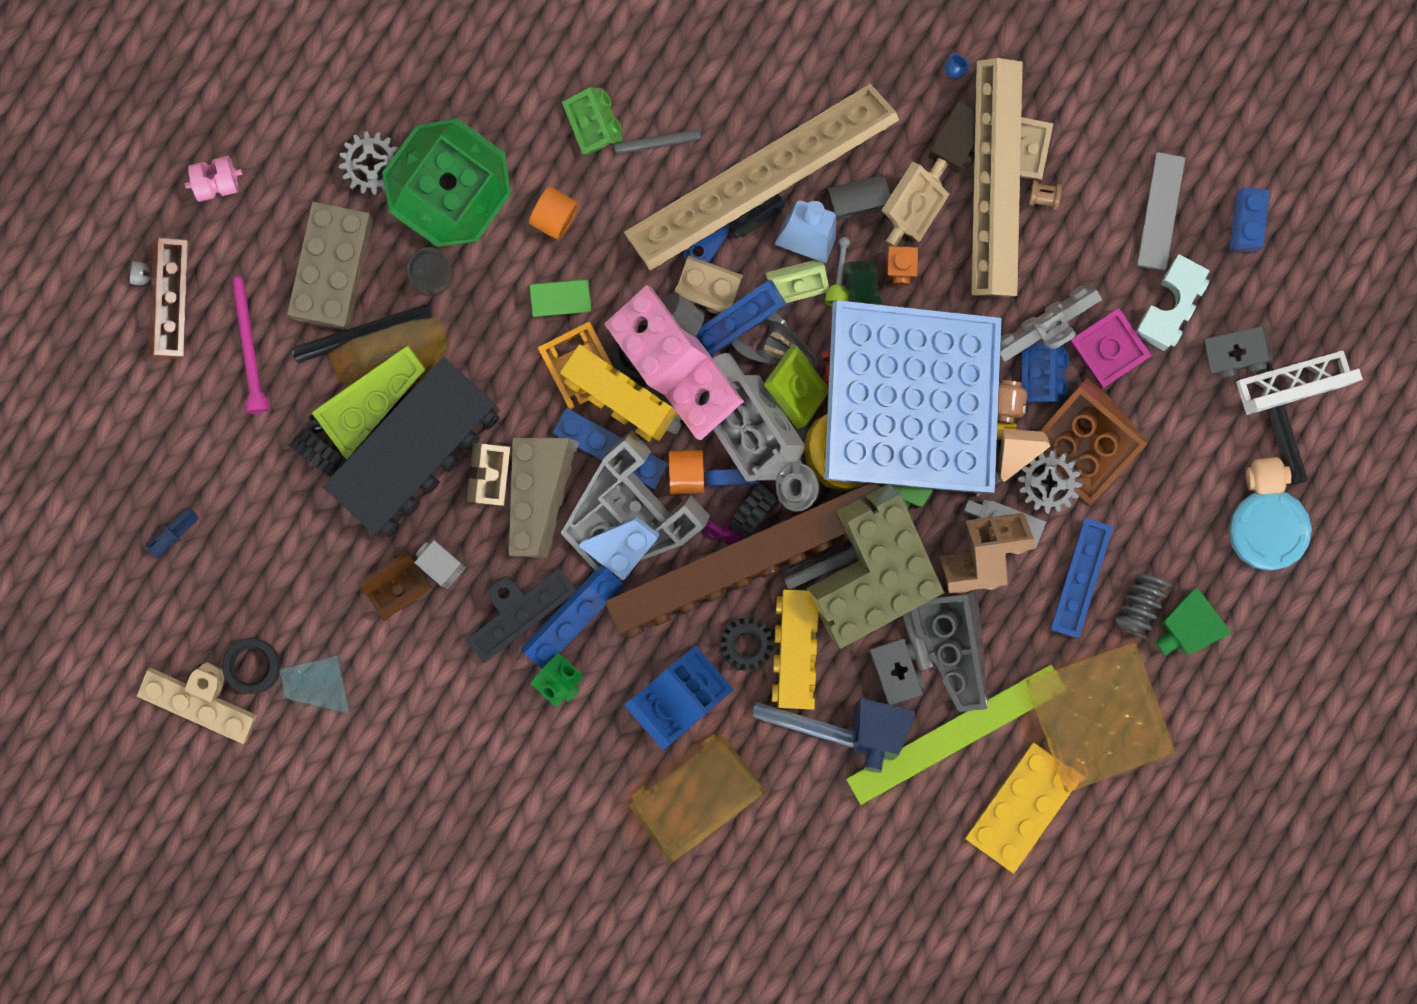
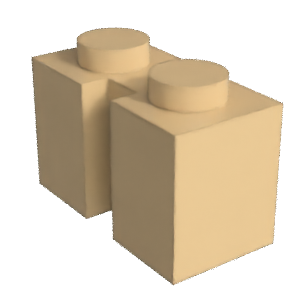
(491, 474)

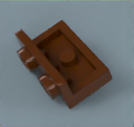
(395, 585)

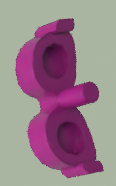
(716, 532)

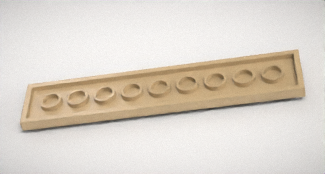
(761, 176)

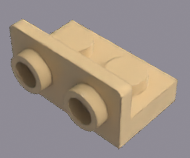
(708, 285)

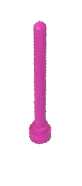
(256, 400)

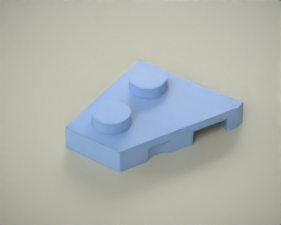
(621, 546)

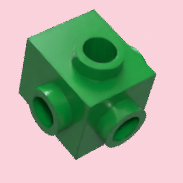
(558, 680)

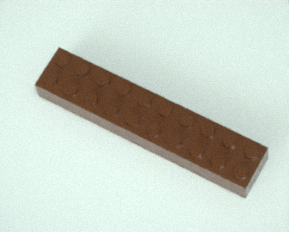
(733, 566)

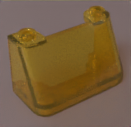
(696, 798)

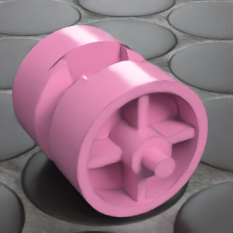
(214, 178)

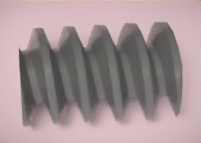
(1142, 604)

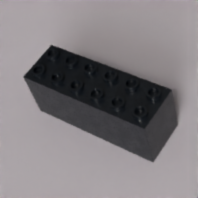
(413, 449)

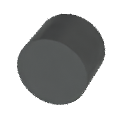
(684, 312)

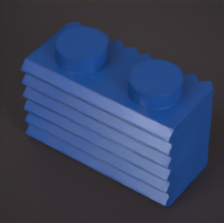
(1249, 220)

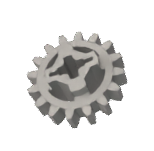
(356, 164)
(1063, 481)

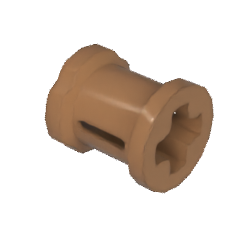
(1045, 195)

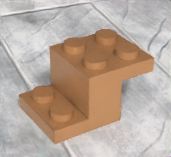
(986, 560)

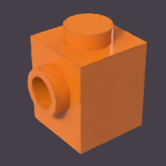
(901, 265)

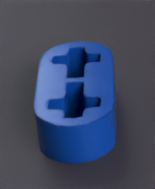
(726, 478)

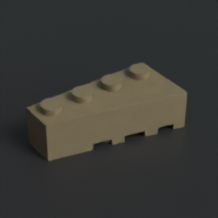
(537, 492)

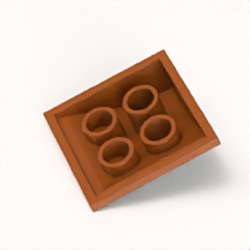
(1095, 436)

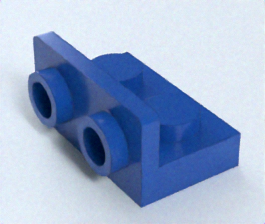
(1045, 373)

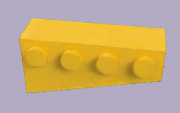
(619, 393)
(797, 651)

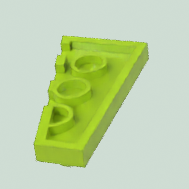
(363, 404)

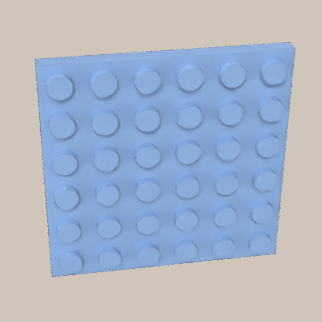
(913, 398)

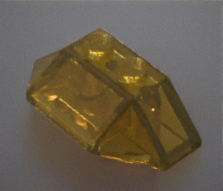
(365, 353)

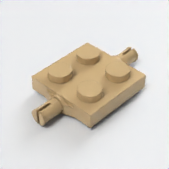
(915, 202)

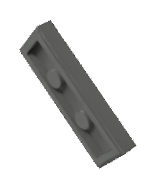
(818, 565)

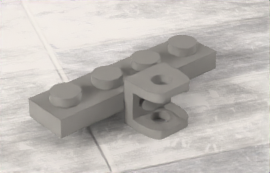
(1051, 325)

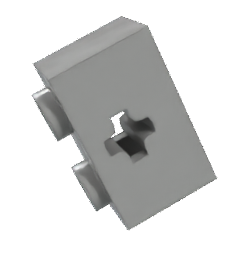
(439, 563)

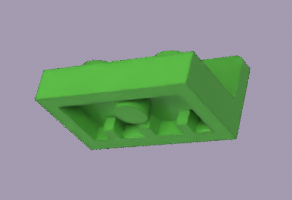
(592, 120)

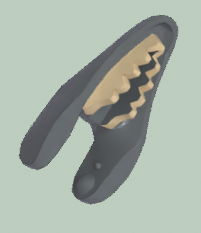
(776, 344)

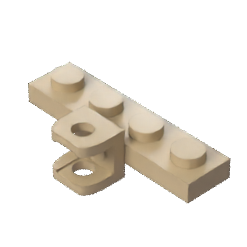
(198, 701)

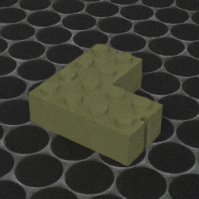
(886, 580)

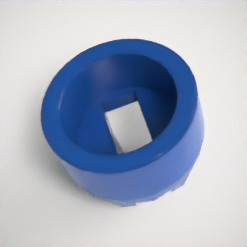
(956, 66)

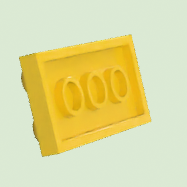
(1020, 809)

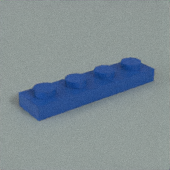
(741, 317)
(597, 442)
(1081, 578)
(572, 616)

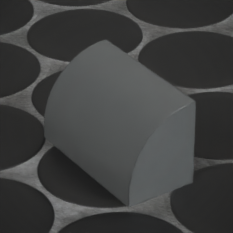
(858, 197)

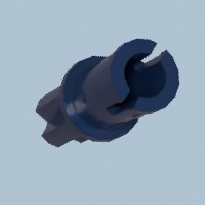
(172, 532)

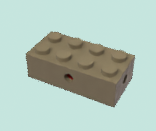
(330, 266)

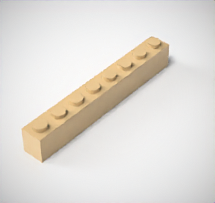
(997, 177)

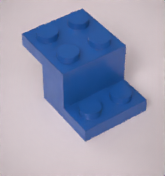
(679, 697)

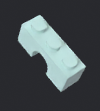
(1185, 281)

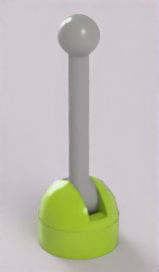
(838, 291)

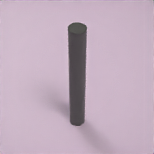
(657, 141)

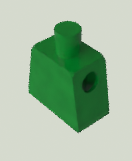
(1191, 625)

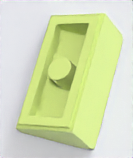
(800, 280)

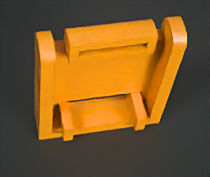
(556, 363)

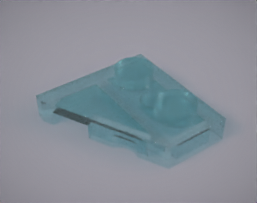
(316, 684)

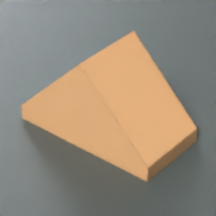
(1019, 449)

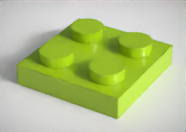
(796, 387)

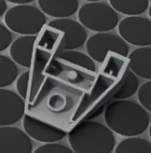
(619, 495)

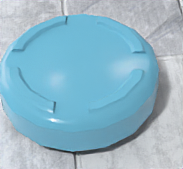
(1270, 530)

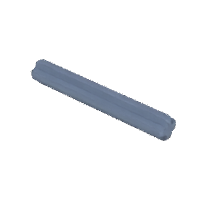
(803, 724)

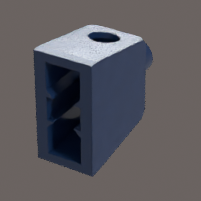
(879, 731)

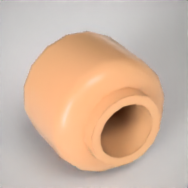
(1268, 476)

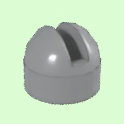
(137, 272)

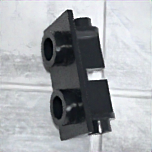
(747, 222)

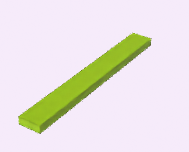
(945, 740)

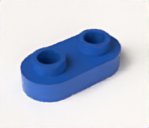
(709, 245)

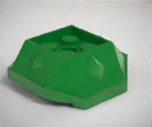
(442, 214)

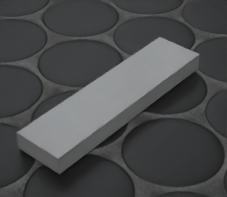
(1160, 212)

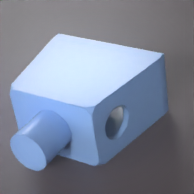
(808, 230)

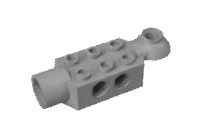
(764, 440)

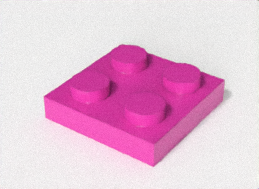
(1110, 348)

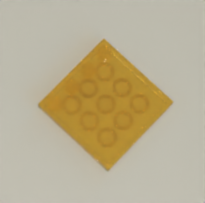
(1100, 717)

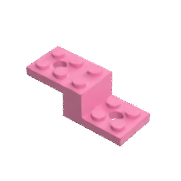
(673, 362)

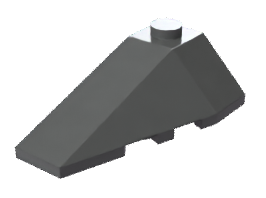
(954, 639)

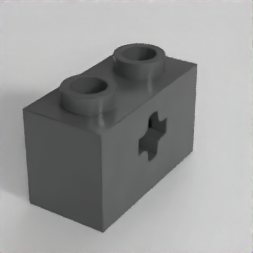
(1222, 347)
(893, 688)

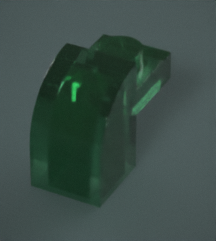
(862, 282)

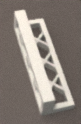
(1303, 389)

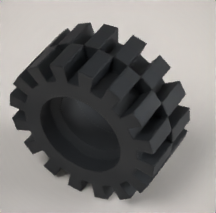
(317, 451)
(753, 511)
(752, 626)

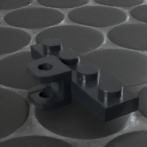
(518, 612)

